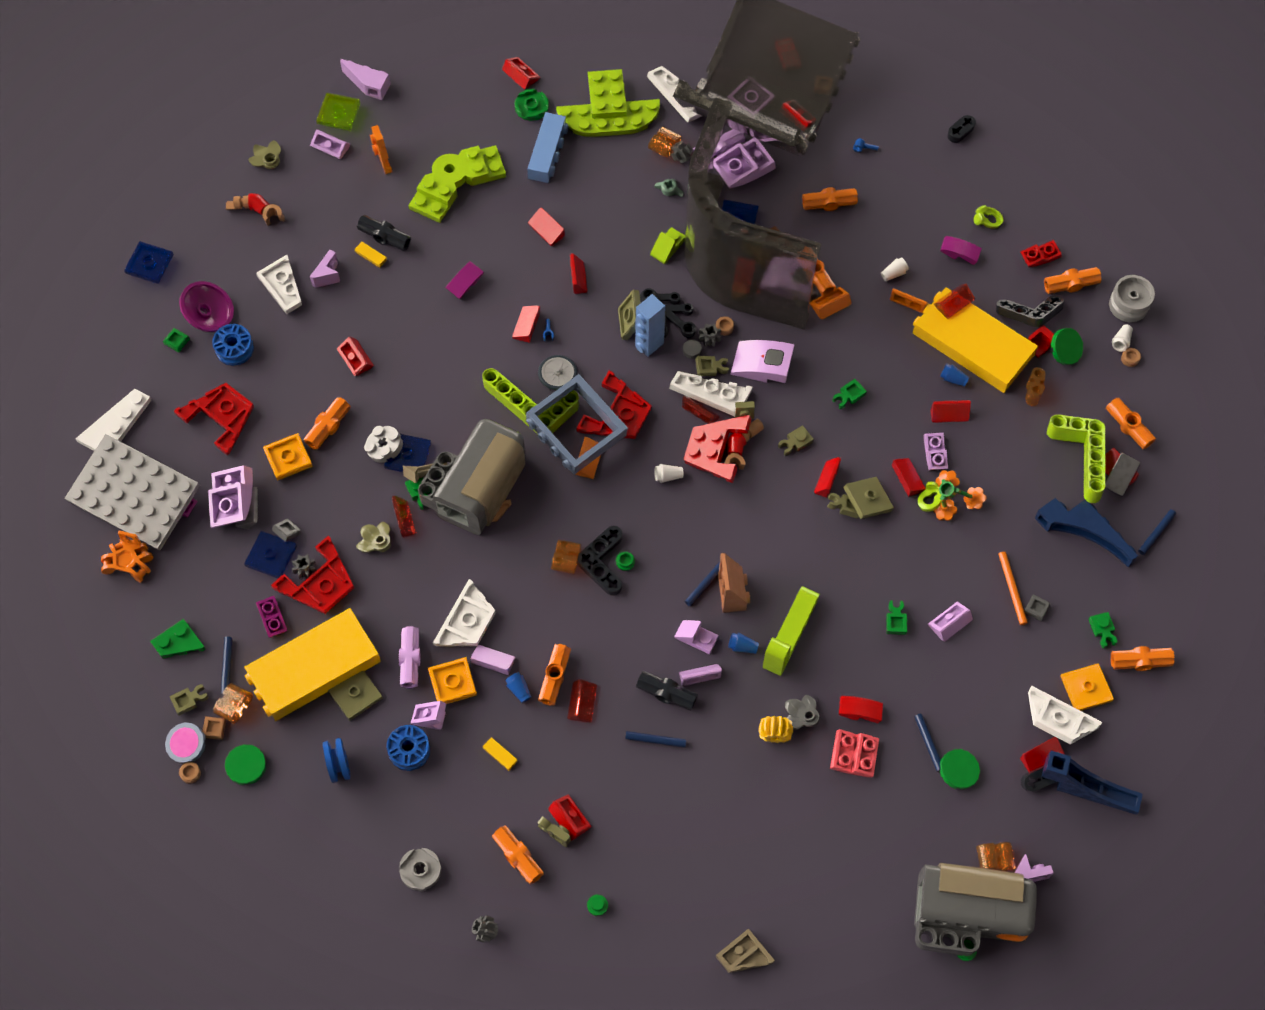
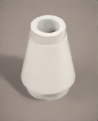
(895, 269)
(1122, 339)
(667, 473)

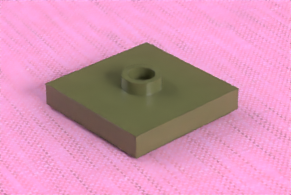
(627, 314)
(868, 497)
(355, 695)

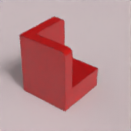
(1042, 338)

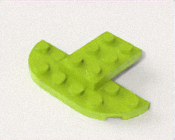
(609, 110)

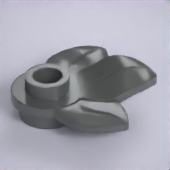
(799, 710)

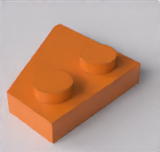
(379, 148)

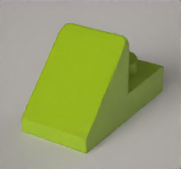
(667, 245)

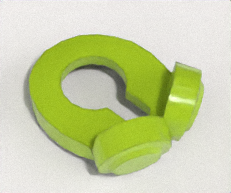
(980, 219)
(931, 488)

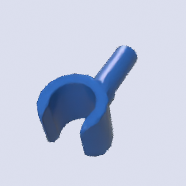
(860, 144)
(548, 331)

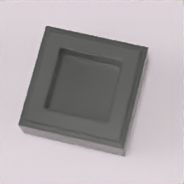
(286, 530)
(1037, 607)

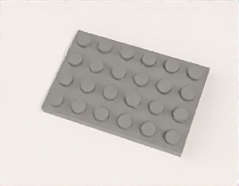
(132, 491)

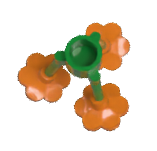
(947, 487)

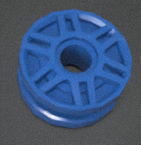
(233, 354)
(411, 759)
(336, 760)

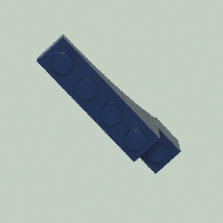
(1086, 523)
(1084, 784)

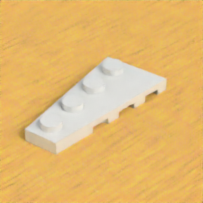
(666, 84)
(710, 392)
(116, 421)

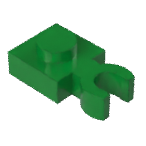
(850, 392)
(413, 490)
(896, 621)
(1103, 626)

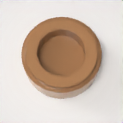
(726, 325)
(1130, 357)
(190, 772)

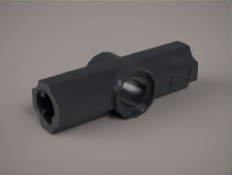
(384, 232)
(666, 690)

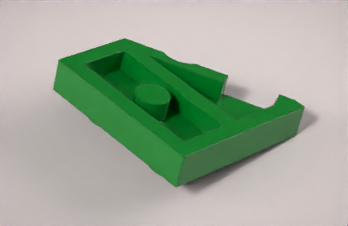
(177, 641)

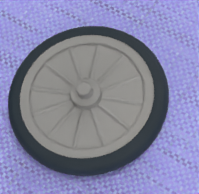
(556, 371)

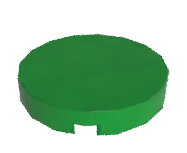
(531, 105)
(1067, 346)
(245, 764)
(959, 769)

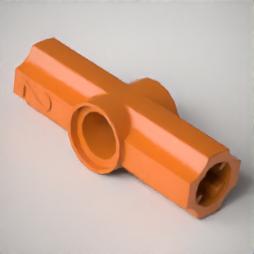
(829, 199)
(822, 280)
(1072, 280)
(1123, 415)
(327, 423)
(1142, 658)
(551, 685)
(517, 855)

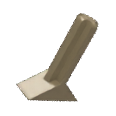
(414, 473)

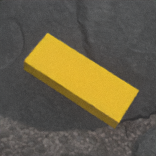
(370, 254)
(500, 754)

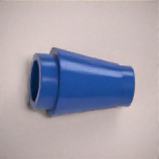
(954, 375)
(741, 643)
(518, 687)

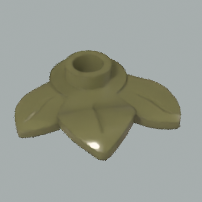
(264, 155)
(373, 536)

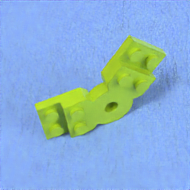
(438, 189)

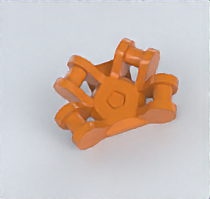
(125, 556)

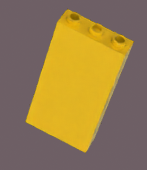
(976, 342)
(311, 664)

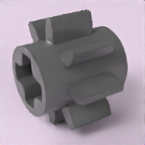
(681, 152)
(710, 335)
(300, 562)
(485, 928)

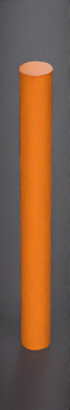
(1012, 588)

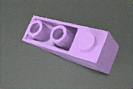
(368, 80)

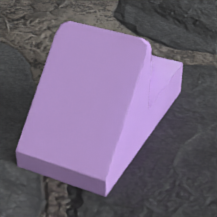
(325, 271)
(696, 636)
(429, 715)
(1037, 872)

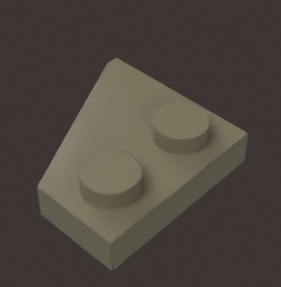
(744, 954)

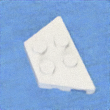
(466, 620)
(1060, 718)

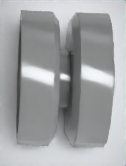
(1131, 298)

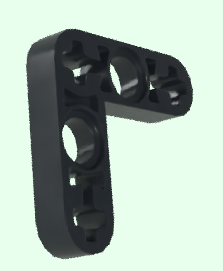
(1034, 317)
(595, 557)

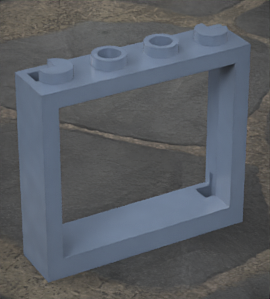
(598, 405)

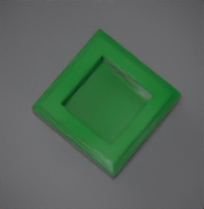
(176, 340)

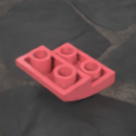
(854, 753)

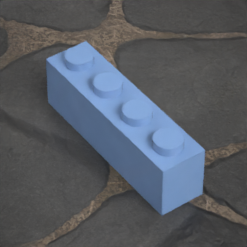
(546, 147)
(649, 325)

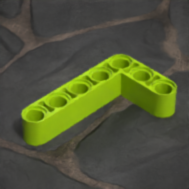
(514, 394)
(1092, 434)
(783, 645)

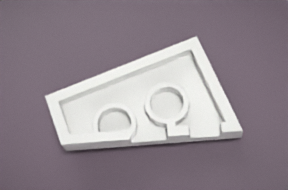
(281, 284)

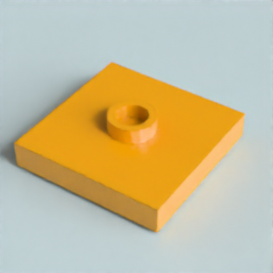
(287, 456)
(452, 681)
(1087, 687)

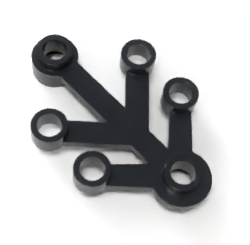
(669, 309)

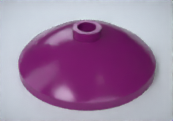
(211, 300)

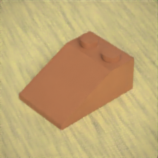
(732, 585)

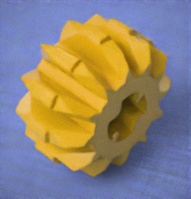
(775, 729)

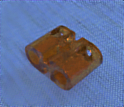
(663, 141)
(1035, 386)
(566, 556)
(233, 703)
(996, 856)

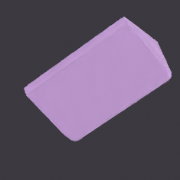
(329, 144)
(951, 621)
(492, 659)
(700, 674)

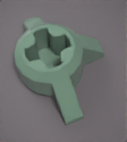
(669, 188)

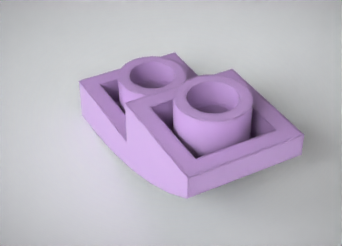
(935, 451)

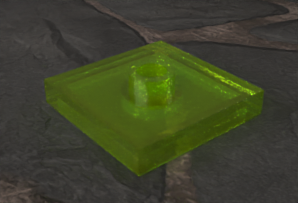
(338, 111)

